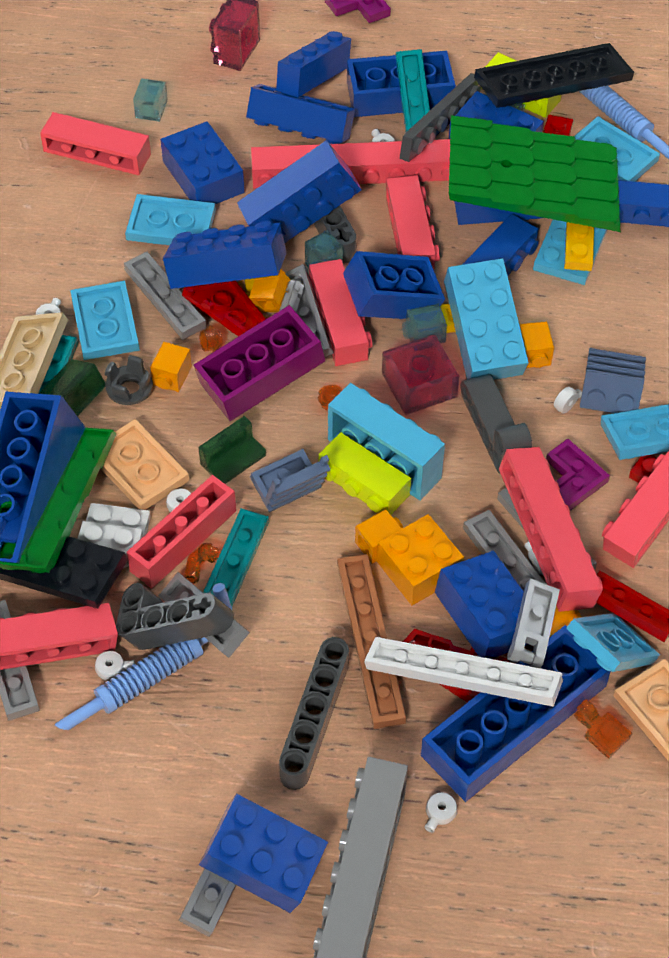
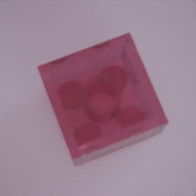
(235, 33)
(420, 374)

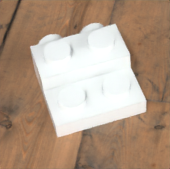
(114, 526)

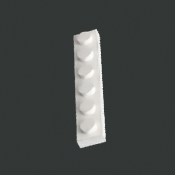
(464, 671)

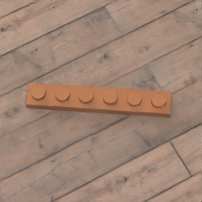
(366, 624)

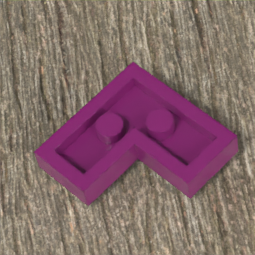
(371, 9)
(579, 473)

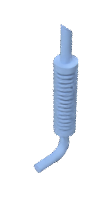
(625, 116)
(143, 675)

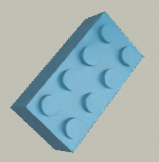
(485, 320)
(388, 436)

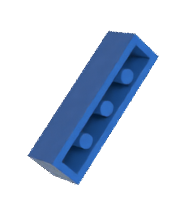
(313, 64)
(301, 114)
(644, 203)
(510, 241)

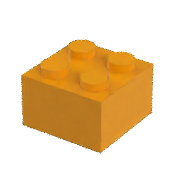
(416, 556)

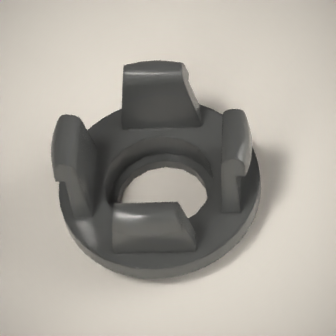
(133, 372)

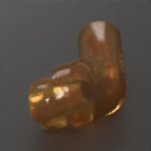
(197, 558)

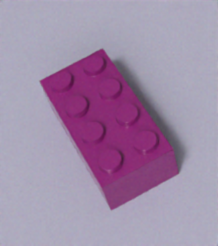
(259, 362)

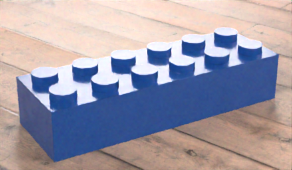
(498, 730)

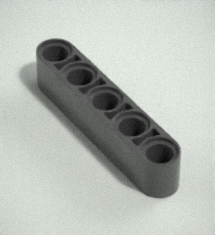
(311, 725)

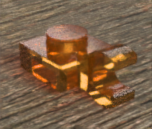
(604, 732)

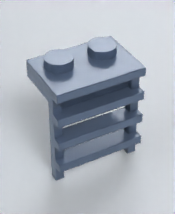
(613, 381)
(289, 479)

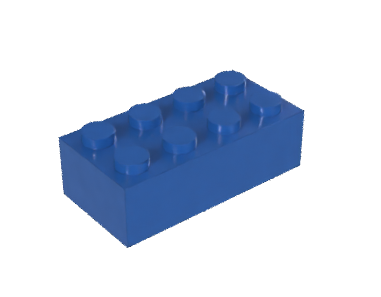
(375, 83)
(302, 192)
(225, 255)

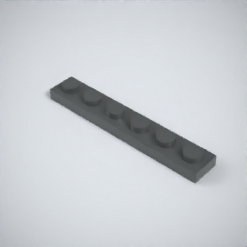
(437, 118)

